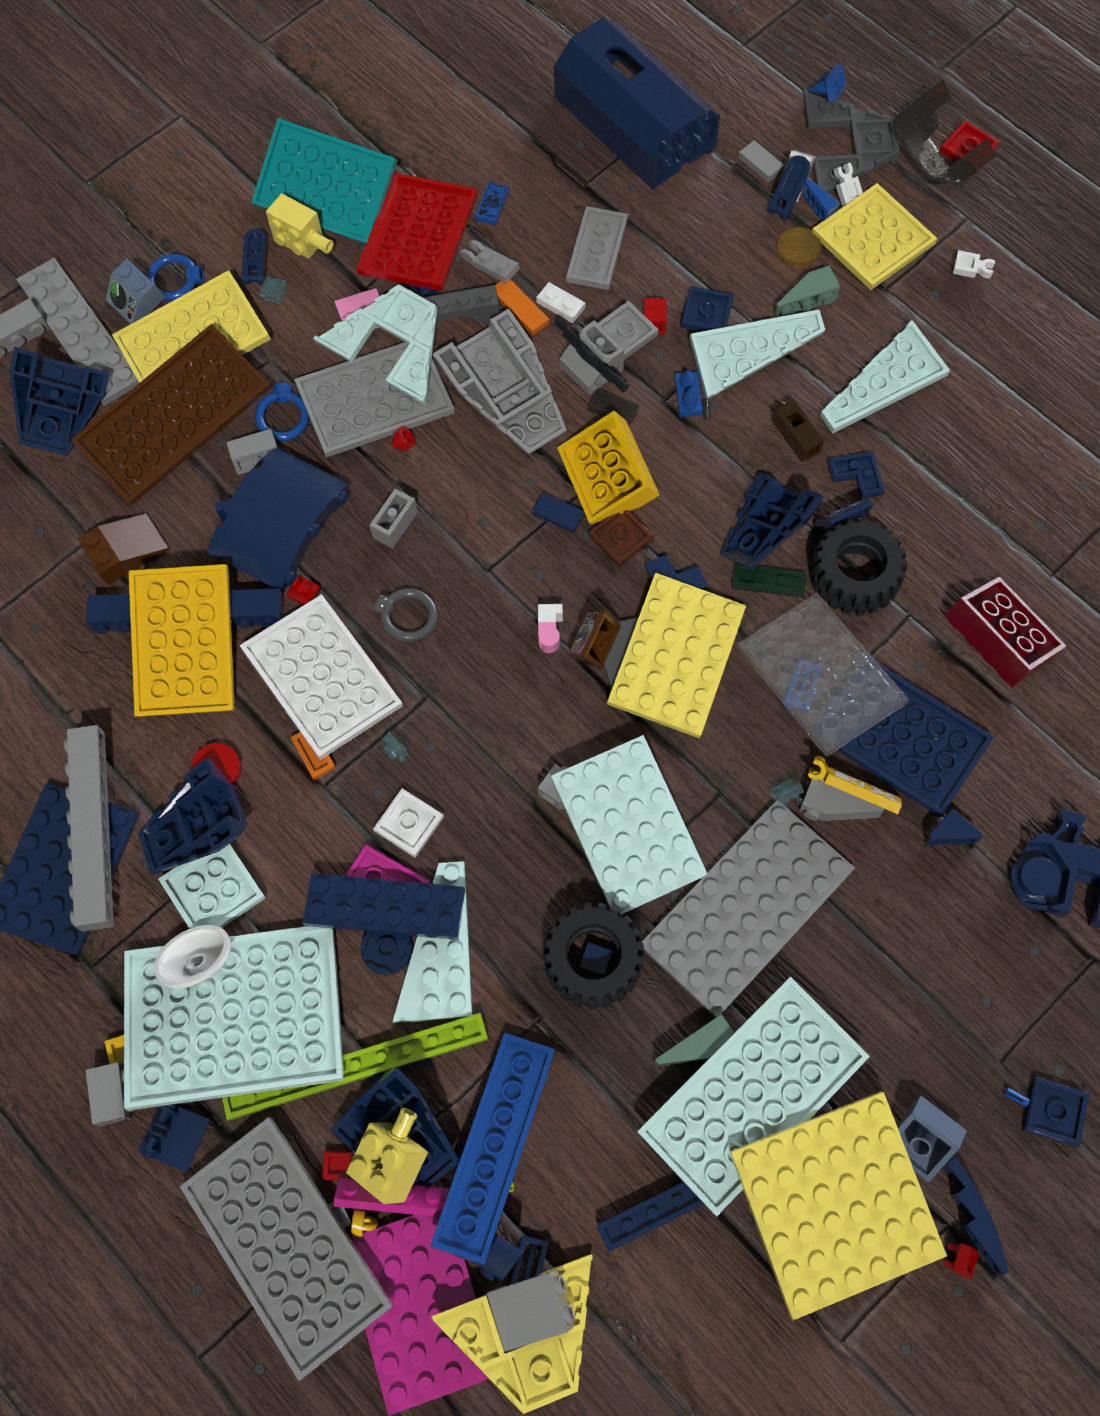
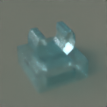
(786, 791)

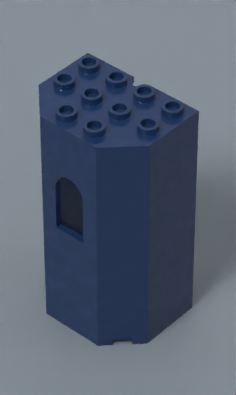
(645, 120)

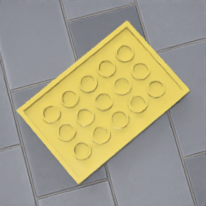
(168, 329)
(676, 655)

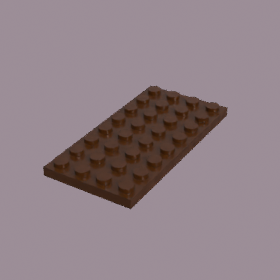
(171, 414)

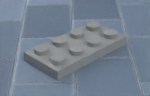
(597, 248)

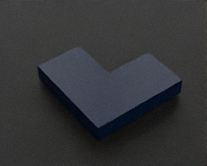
(861, 468)
(664, 567)

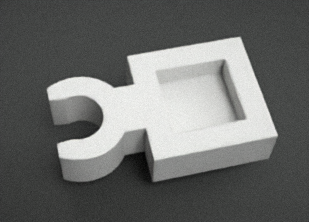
(849, 187)
(969, 264)

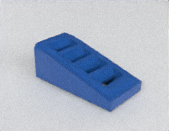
(819, 200)

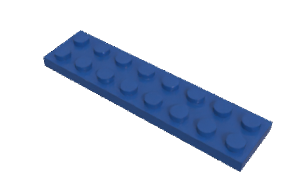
(493, 1150)

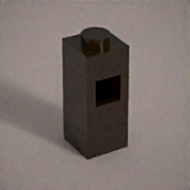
(797, 430)

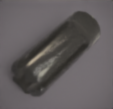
(706, 406)

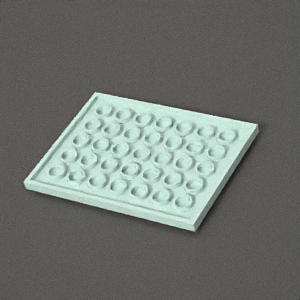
(246, 1030)

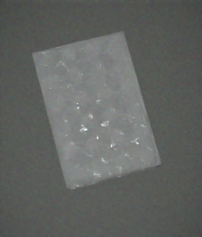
(822, 674)

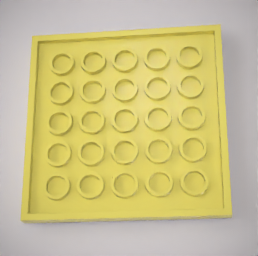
(837, 1205)

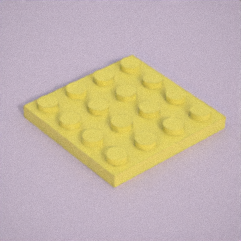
(874, 236)

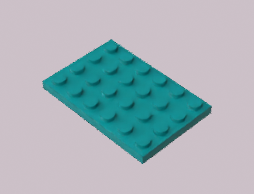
(327, 175)

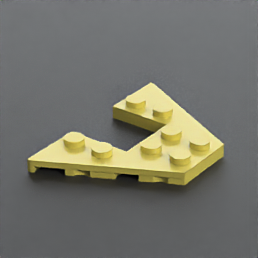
(530, 1373)

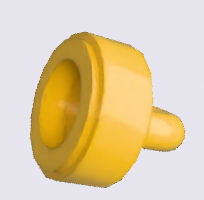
(359, 1221)

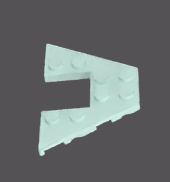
(403, 316)

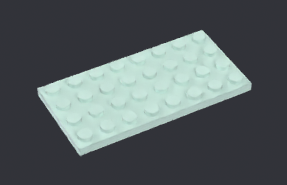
(753, 1086)

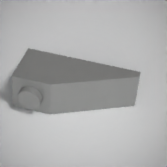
(830, 804)

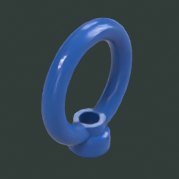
(193, 273)
(282, 394)

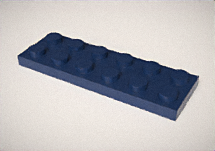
(384, 906)

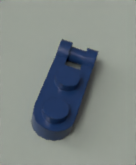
(790, 186)
(254, 257)

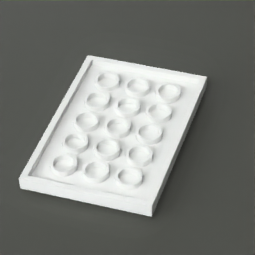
(321, 676)

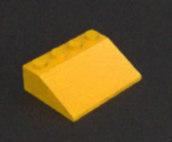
(607, 469)

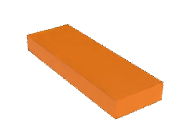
(521, 307)

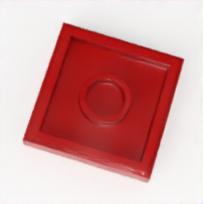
(964, 140)

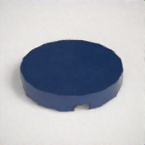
(386, 952)

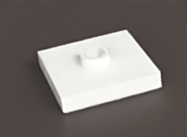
(408, 823)

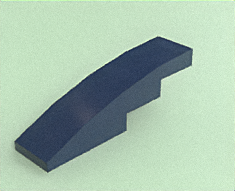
(979, 1224)

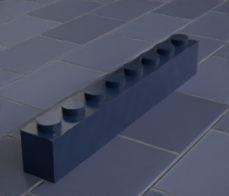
(246, 610)

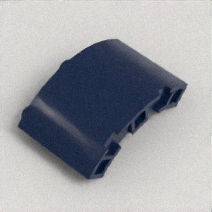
(276, 517)

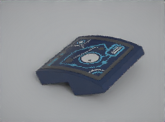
(849, 512)

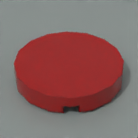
(223, 757)

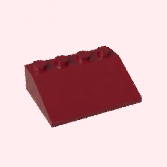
(1005, 631)

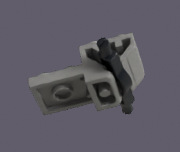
(600, 348)

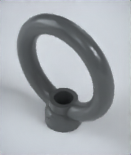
(385, 606)

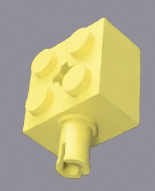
(296, 227)
(388, 1159)

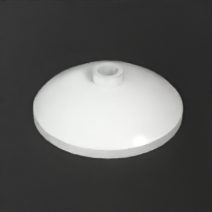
(192, 956)

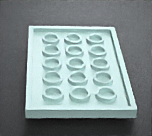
(628, 825)

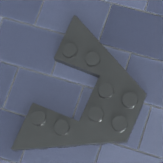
(871, 138)

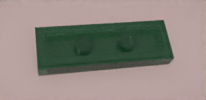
(769, 581)

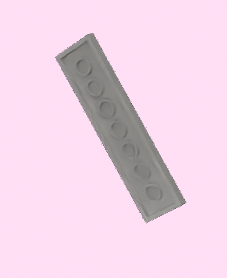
(77, 327)

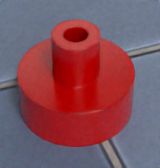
(403, 439)

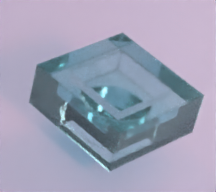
(273, 290)
(394, 748)

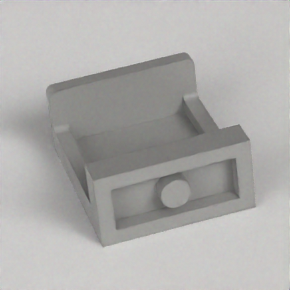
(531, 1310)

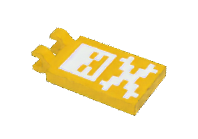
(855, 786)

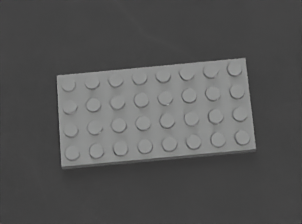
(746, 908)
(286, 1248)

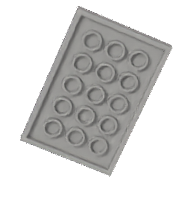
(357, 405)

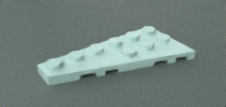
(740, 350)
(893, 374)
(439, 969)

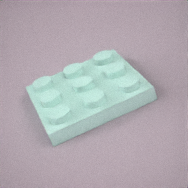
(212, 889)

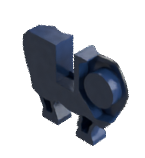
(1051, 866)

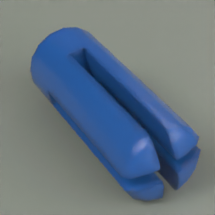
(1013, 1096)

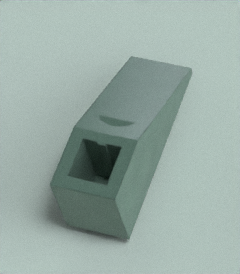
(813, 290)

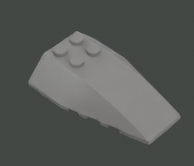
(505, 382)

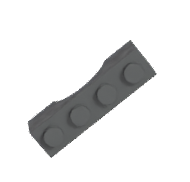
(474, 303)

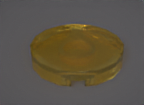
(798, 247)

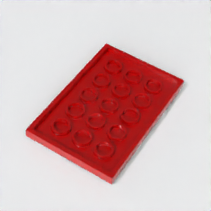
(417, 232)

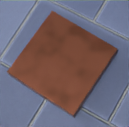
(621, 536)

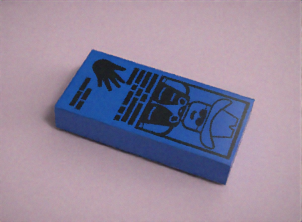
(492, 204)

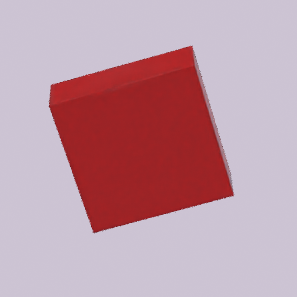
(336, 1165)

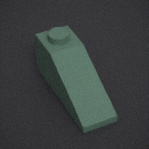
(699, 1045)

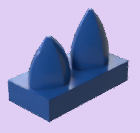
(831, 84)
(688, 394)

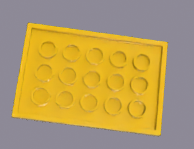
(181, 640)

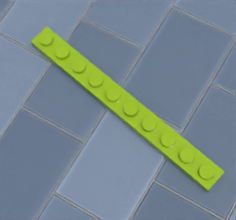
(371, 1062)

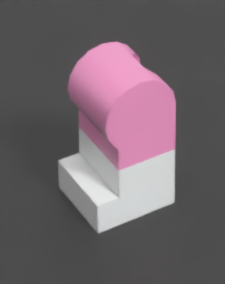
(547, 633)

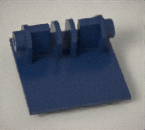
(174, 1136)

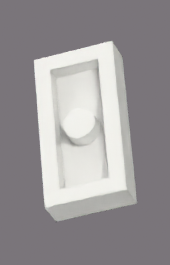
(560, 302)

